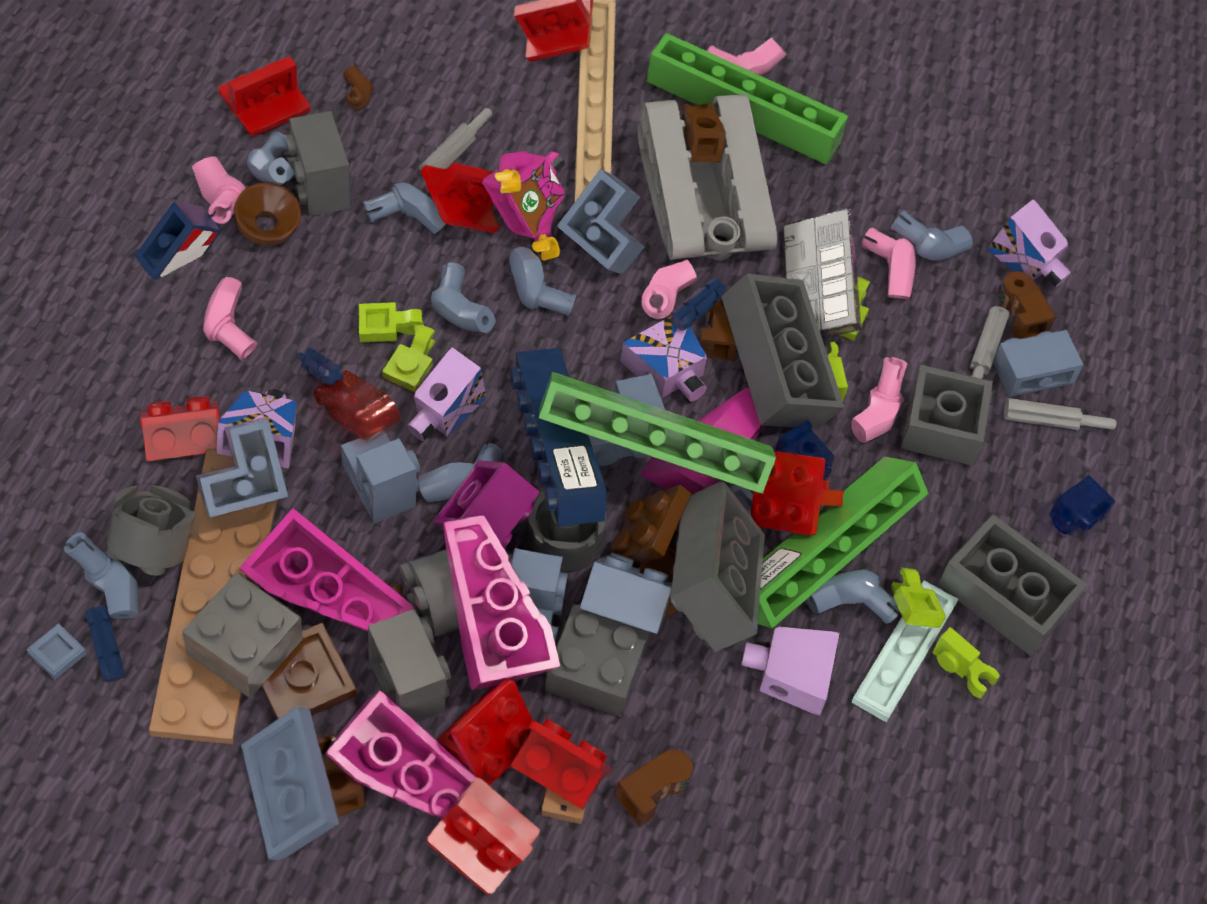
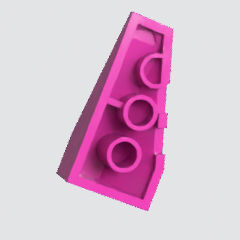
(735, 416)
(318, 574)
(495, 614)
(399, 758)

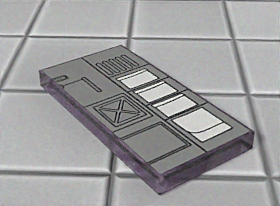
(824, 257)

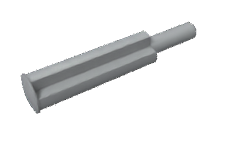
(456, 142)
(989, 341)
(1053, 415)

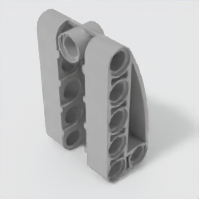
(707, 198)

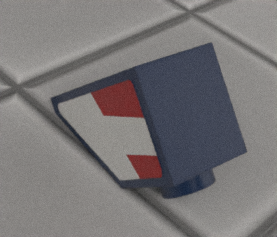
(177, 239)

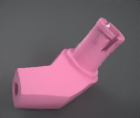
(758, 61)
(217, 188)
(900, 260)
(662, 291)
(220, 319)
(883, 402)

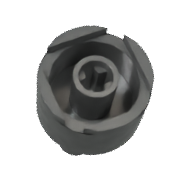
(150, 528)
(575, 543)
(431, 591)

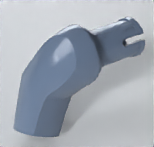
(267, 163)
(409, 201)
(932, 242)
(530, 285)
(454, 307)
(445, 480)
(107, 576)
(854, 588)

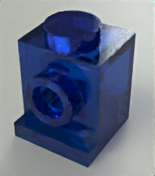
(804, 441)
(1081, 507)

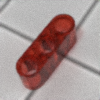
(358, 406)

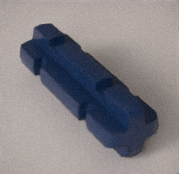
(698, 304)
(320, 366)
(105, 644)

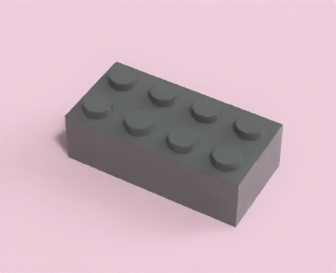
(782, 351)
(718, 567)

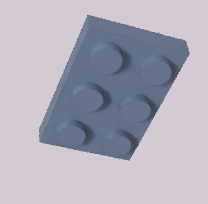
(289, 784)

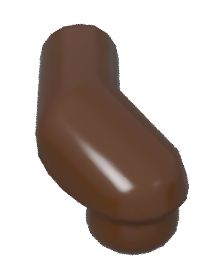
(361, 88)

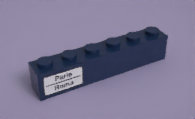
(564, 455)

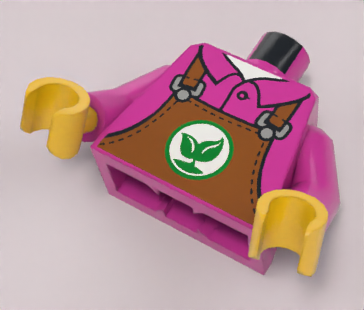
(528, 196)

